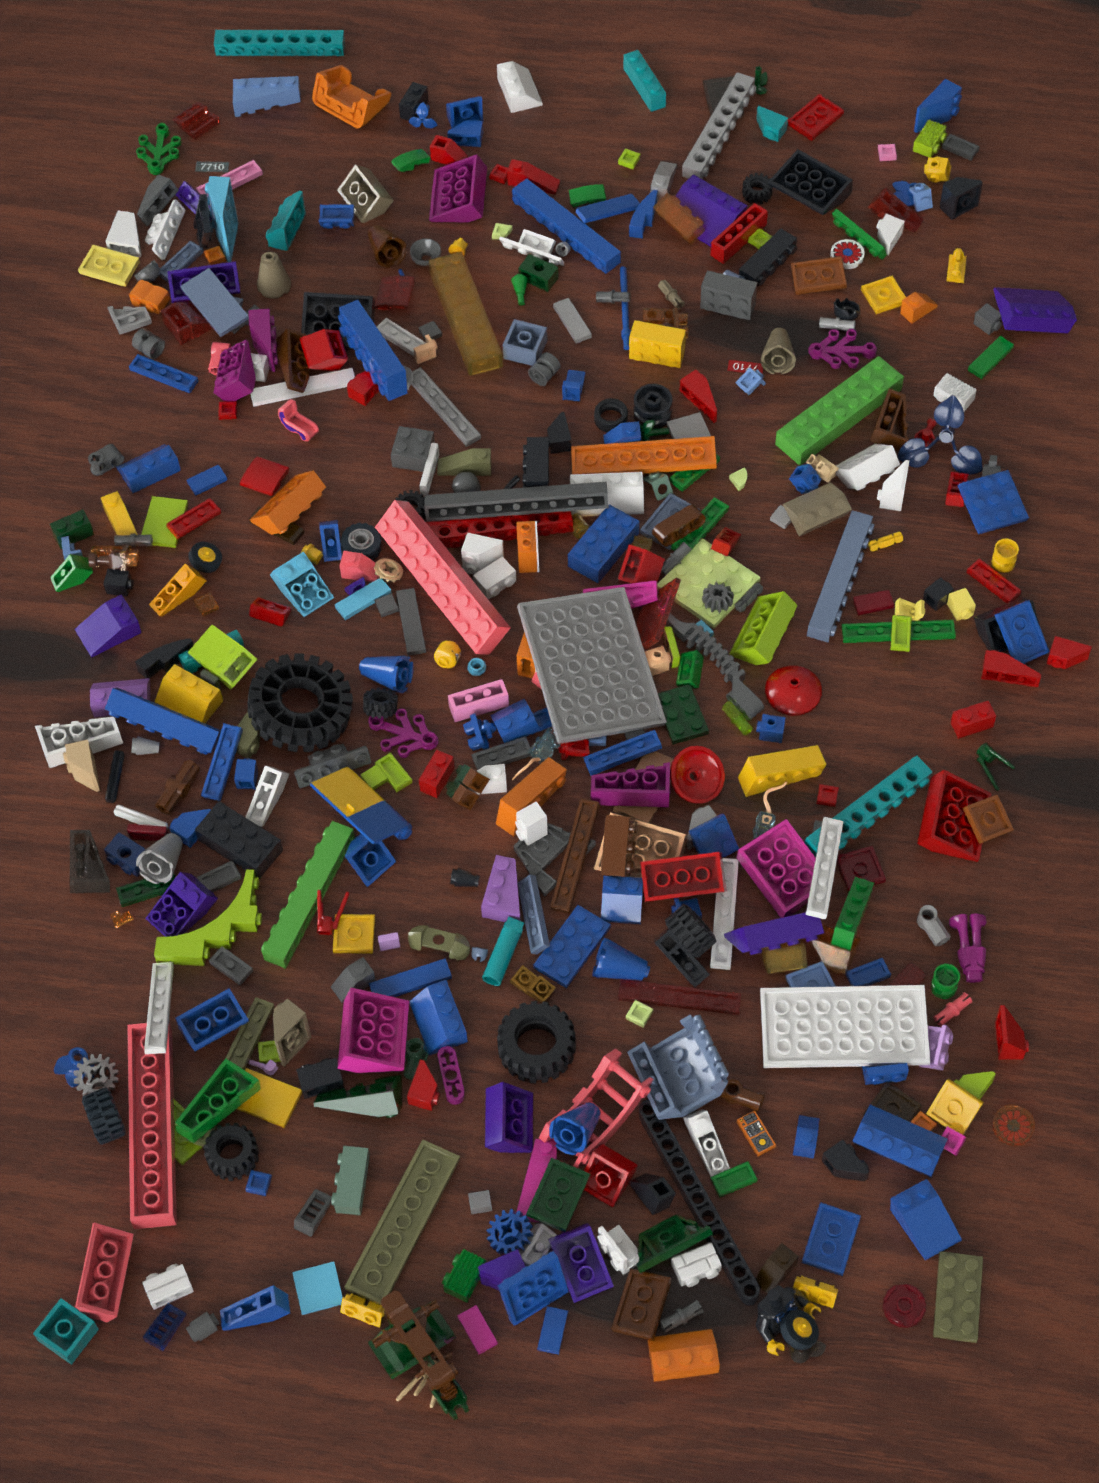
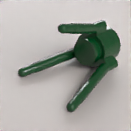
(988, 754)

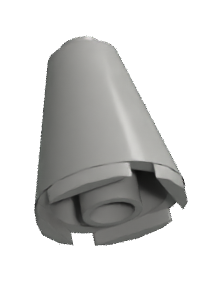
(160, 859)

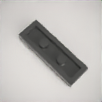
(503, 753)

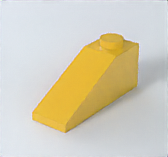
(118, 514)

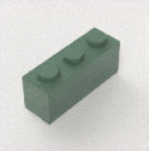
(351, 1180)

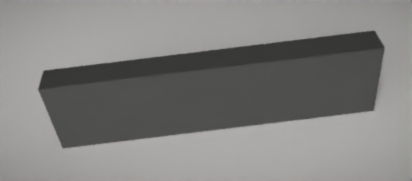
(411, 621)

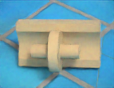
(824, 468)

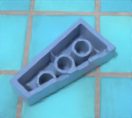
(264, 93)

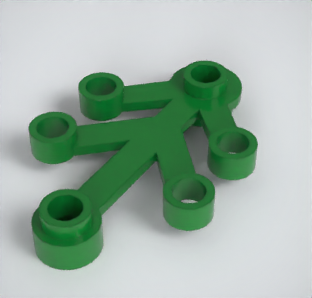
(156, 166)

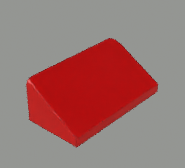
(269, 611)

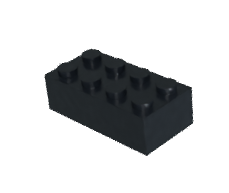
(238, 839)

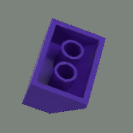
(509, 1119)

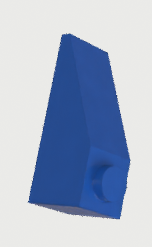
(256, 1309)

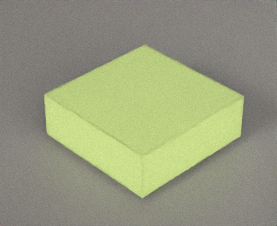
(639, 1013)

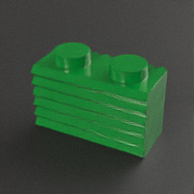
(463, 1276)

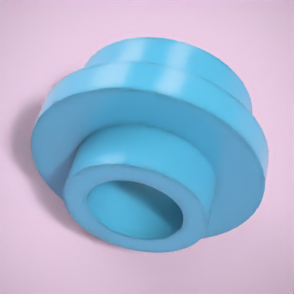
(476, 662)

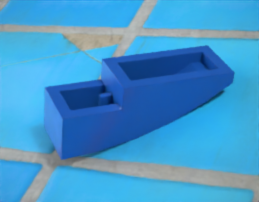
(643, 215)

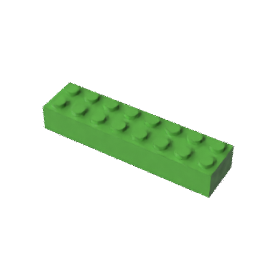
(838, 410)

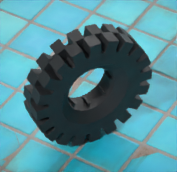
(295, 728)

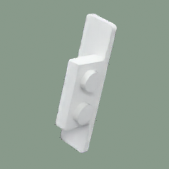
(164, 229)
(535, 245)

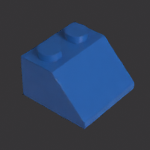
(464, 110)
(515, 721)
(622, 899)

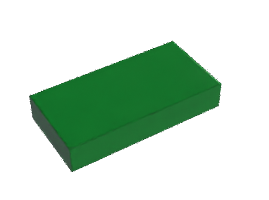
(733, 1179)

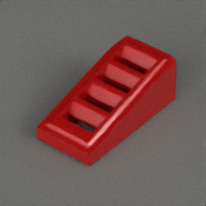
(953, 495)
(725, 541)

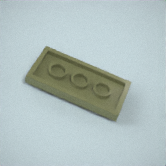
(958, 1297)

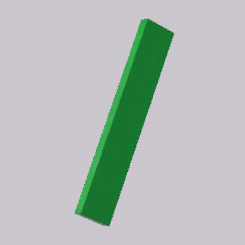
(882, 631)

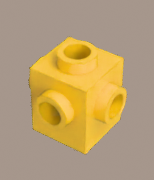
(937, 169)

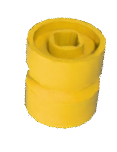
(1005, 555)

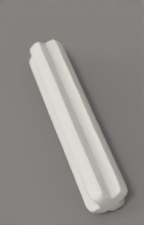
(137, 817)

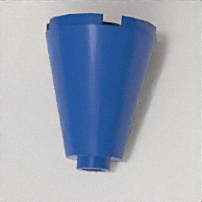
(388, 671)
(619, 963)
(575, 1128)

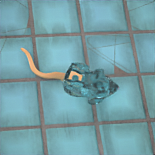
(542, 749)
(765, 820)

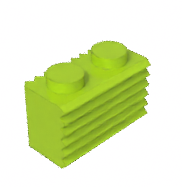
(930, 138)

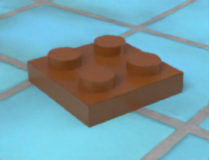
(988, 819)

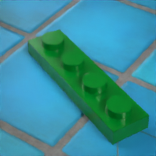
(862, 237)
(713, 512)

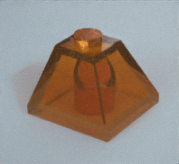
(834, 957)

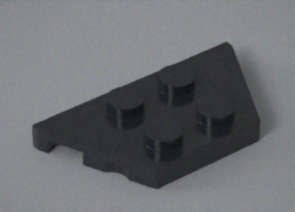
(202, 222)

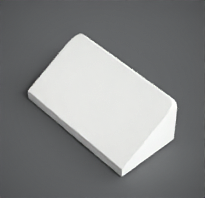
(539, 1244)

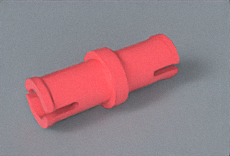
(952, 1009)

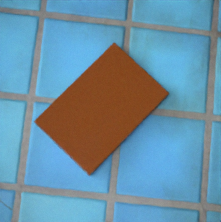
(818, 275)

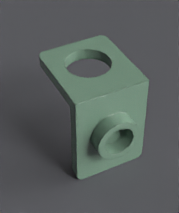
(656, 480)

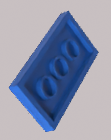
(572, 946)

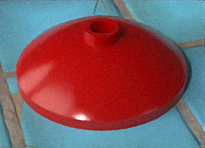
(791, 698)
(707, 773)

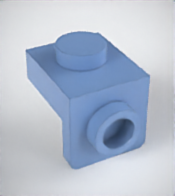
(922, 196)

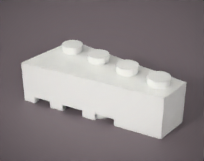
(100, 733)

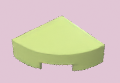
(501, 230)
(739, 478)

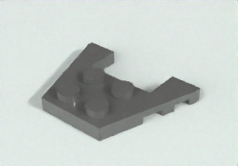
(542, 853)

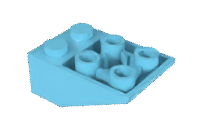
(301, 584)

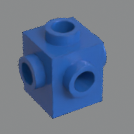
(805, 478)

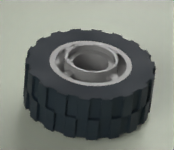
(361, 539)

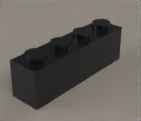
(769, 257)

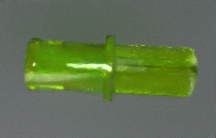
(737, 718)

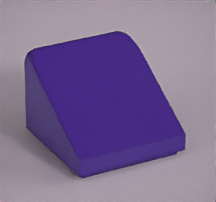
(354, 587)

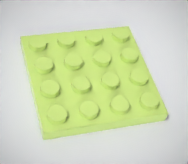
(705, 567)

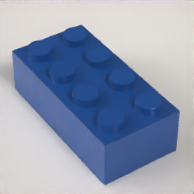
(603, 543)

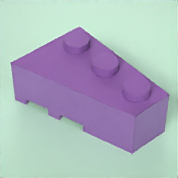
(502, 891)

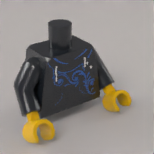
(774, 1308)

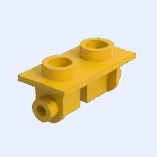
(956, 266)
(823, 1295)
(354, 1307)

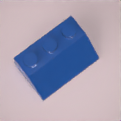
(149, 468)
(438, 1017)
(211, 1020)

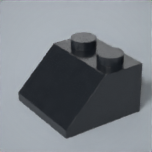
(960, 196)

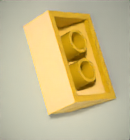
(188, 694)

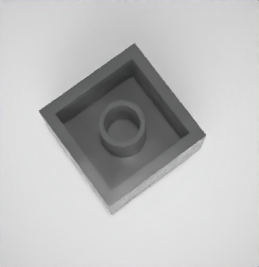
(411, 448)

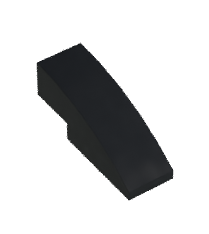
(162, 658)

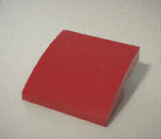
(264, 476)

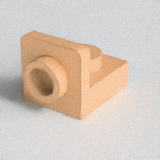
(425, 351)

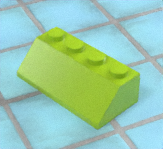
(764, 628)

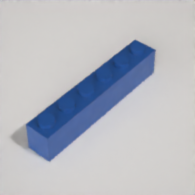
(163, 720)

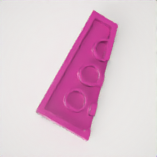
(637, 593)
(538, 1163)

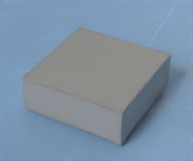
(780, 517)

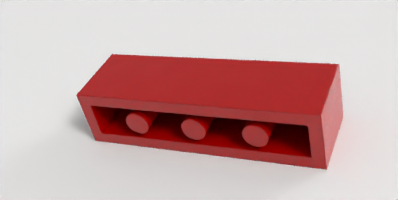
(737, 233)

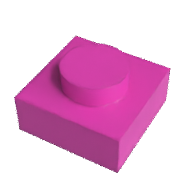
(954, 1141)

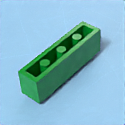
(852, 913)

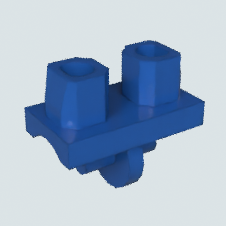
(481, 730)

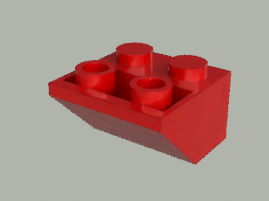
(324, 350)
(640, 566)

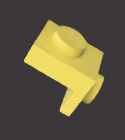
(907, 608)

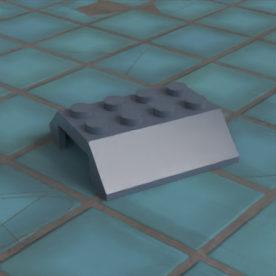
(683, 1070)

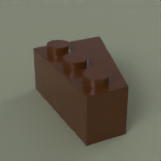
(891, 421)

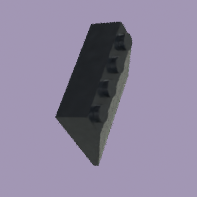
(812, 183)
(322, 311)

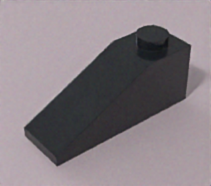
(681, 958)

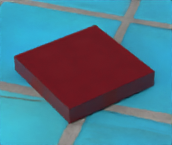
(861, 864)

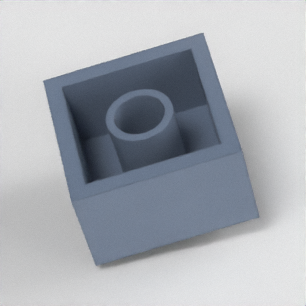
(524, 342)

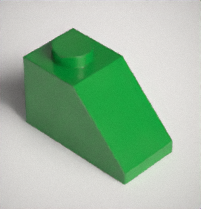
(71, 572)

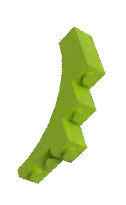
(195, 946)

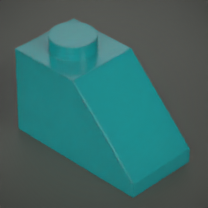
(771, 123)

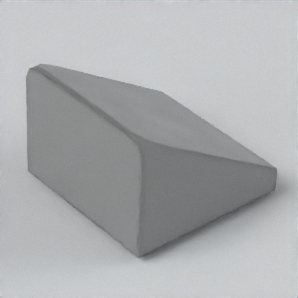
(480, 1202)

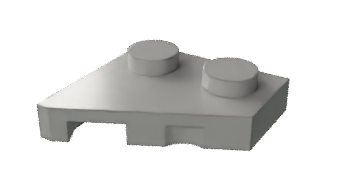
(129, 318)

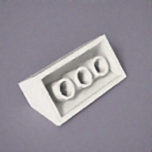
(623, 490)

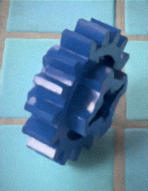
(510, 1223)

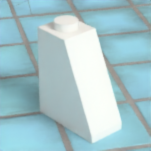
(124, 234)

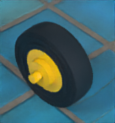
(205, 557)
(799, 1329)

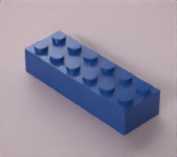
(372, 350)

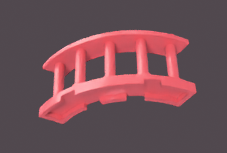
(608, 1064)

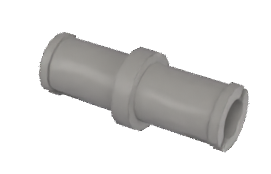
(837, 324)

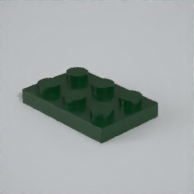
(682, 714)
(558, 1195)

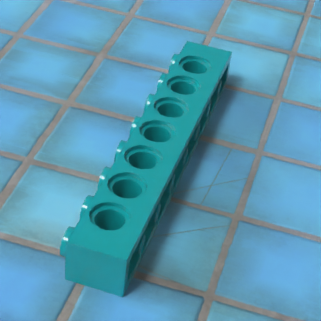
(279, 42)
(913, 769)

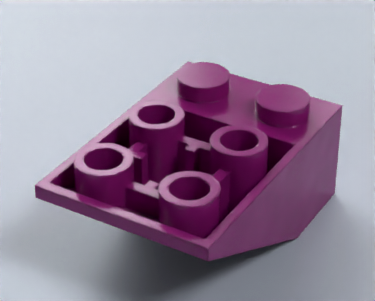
(264, 334)
(235, 373)

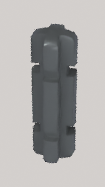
(748, 597)

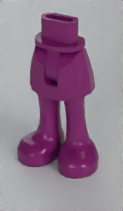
(970, 957)

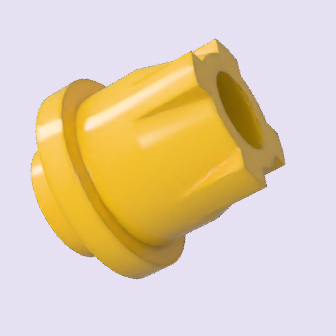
(458, 246)
(312, 553)

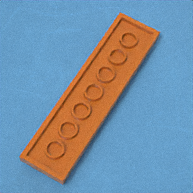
(645, 456)

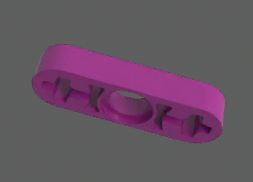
(444, 1068)

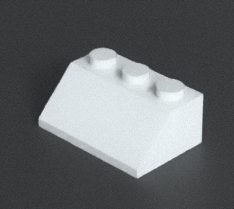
(517, 86)
(867, 466)

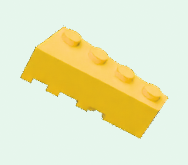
(776, 768)

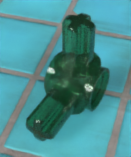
(414, 1057)

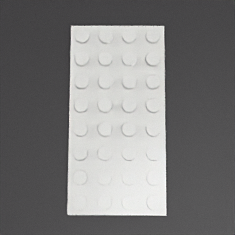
(844, 1026)

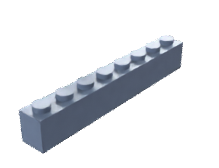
(839, 577)

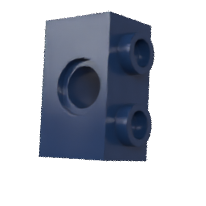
(122, 846)

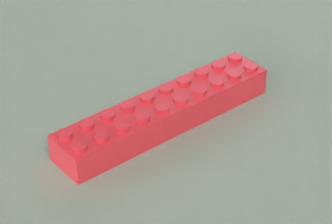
(442, 577)
(151, 1133)

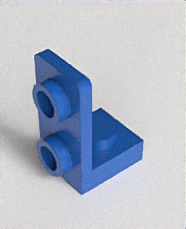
(573, 385)

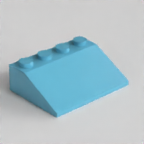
(223, 212)

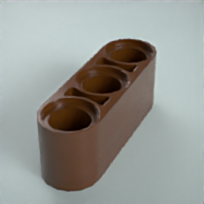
(678, 525)

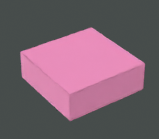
(887, 152)

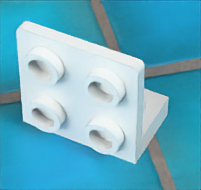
(619, 1248)

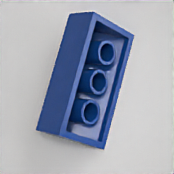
(900, 1141)

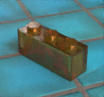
(679, 218)

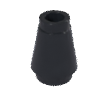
(464, 878)

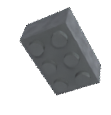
(728, 295)

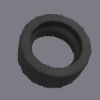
(606, 405)

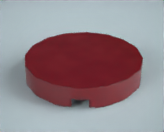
(904, 1305)

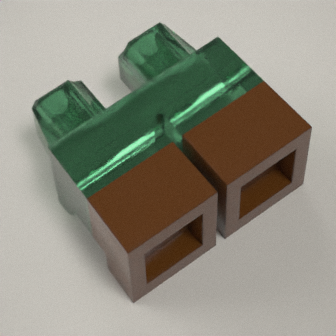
(466, 779)

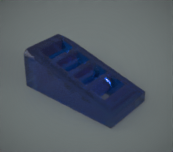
(162, 1343)

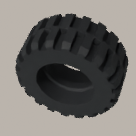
(536, 1017)

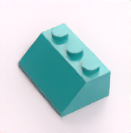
(286, 222)

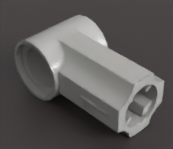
(933, 926)

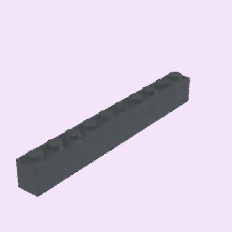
(516, 501)

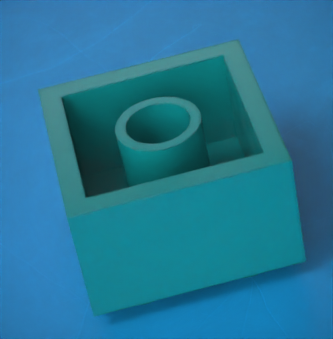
(66, 1331)

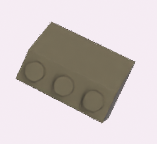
(365, 193)
(817, 508)
(290, 1030)

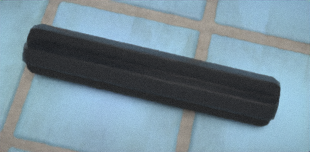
(114, 776)

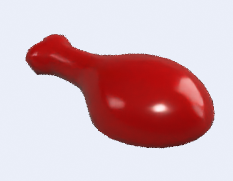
(927, 433)

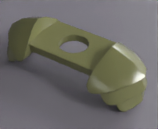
(455, 944)

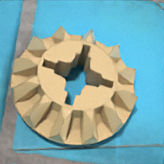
(389, 565)

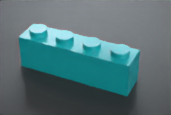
(644, 80)

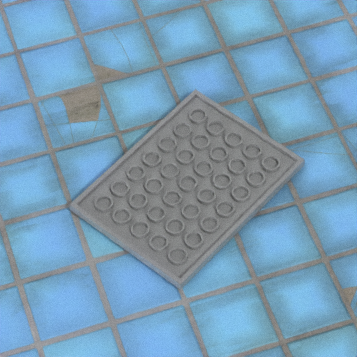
(591, 665)

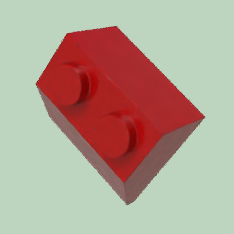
(608, 1174)

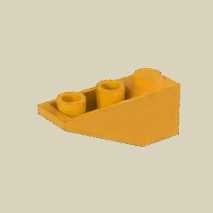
(177, 590)

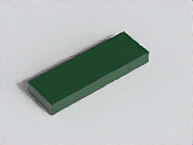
(141, 891)

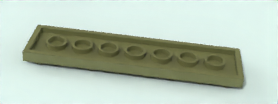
(402, 1222)

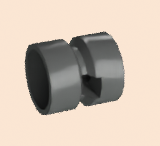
(148, 343)
(544, 369)

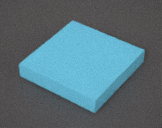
(318, 1288)

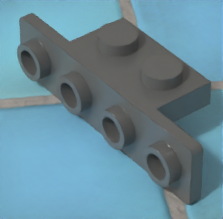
(329, 761)

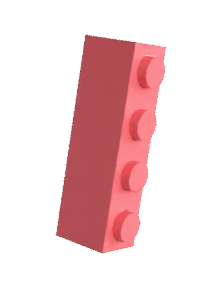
(104, 1272)

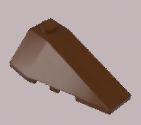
(293, 360)

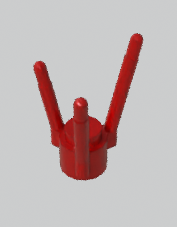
(325, 924)

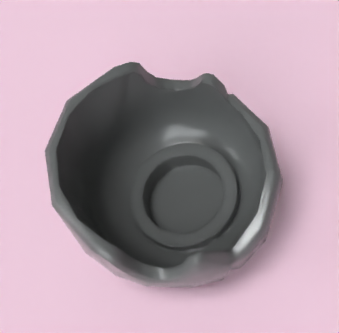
(149, 273)
(466, 483)

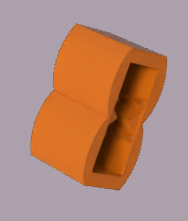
(149, 296)

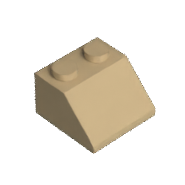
(82, 764)

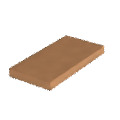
(644, 813)

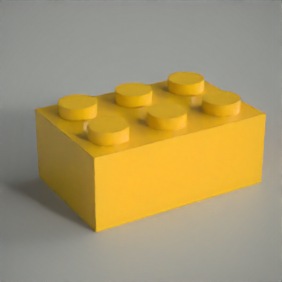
(657, 344)

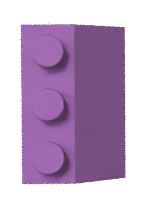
(101, 691)

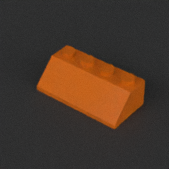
(289, 503)

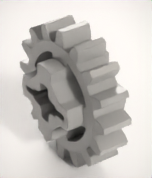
(88, 1071)

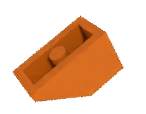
(916, 306)

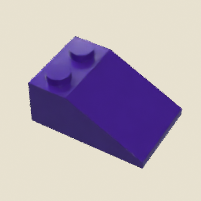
(108, 626)
(581, 1262)

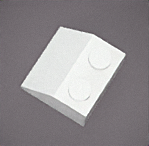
(480, 552)

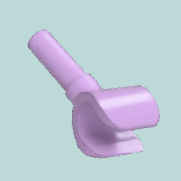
(270, 1068)

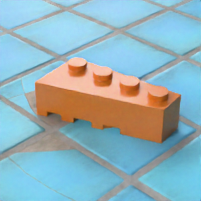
(533, 788)

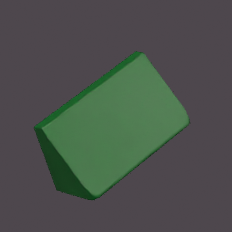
(690, 669)

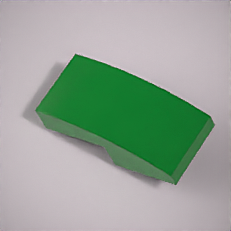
(406, 161)
(586, 194)

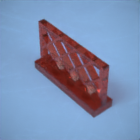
(655, 614)

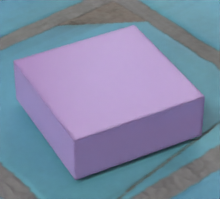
(388, 941)

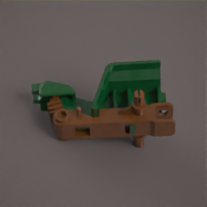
(413, 1338)

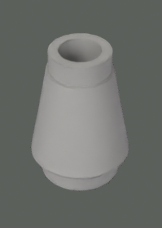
(144, 746)

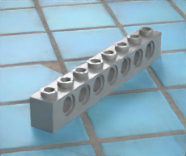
(719, 126)

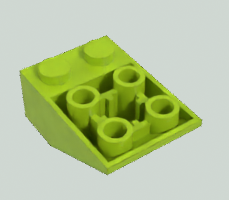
(222, 656)

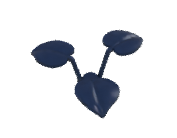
(950, 416)

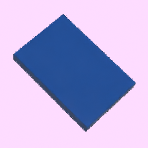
(1022, 632)
(831, 1239)

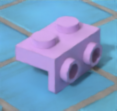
(939, 1043)

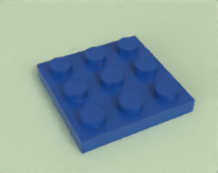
(993, 502)
(533, 1288)

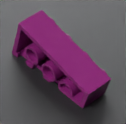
(633, 788)

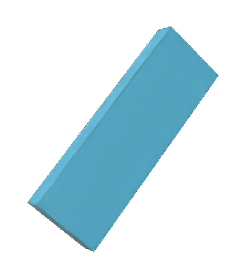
(362, 598)

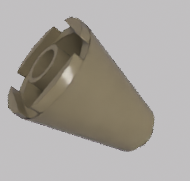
(272, 277)
(778, 353)

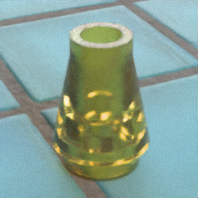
(579, 525)

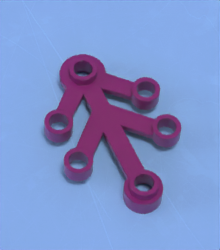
(820, 350)
(405, 733)

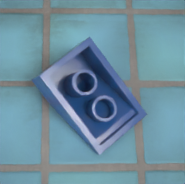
(939, 105)
(924, 1219)

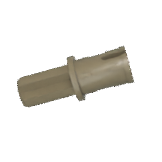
(671, 294)

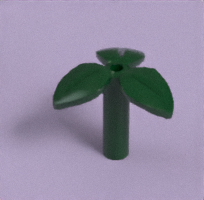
(760, 80)
(647, 430)

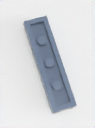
(533, 914)

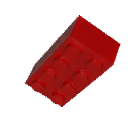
(683, 876)

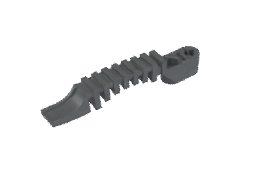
(740, 694)

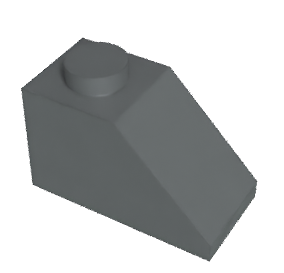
(356, 975)

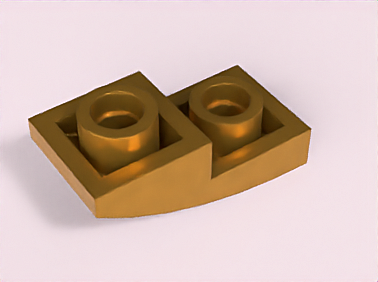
(530, 984)

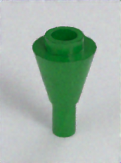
(519, 283)

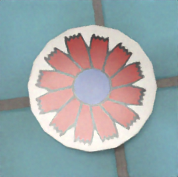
(851, 253)

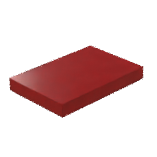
(815, 117)

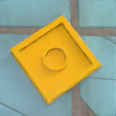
(883, 294)
(354, 934)
(954, 1107)

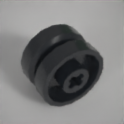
(653, 403)

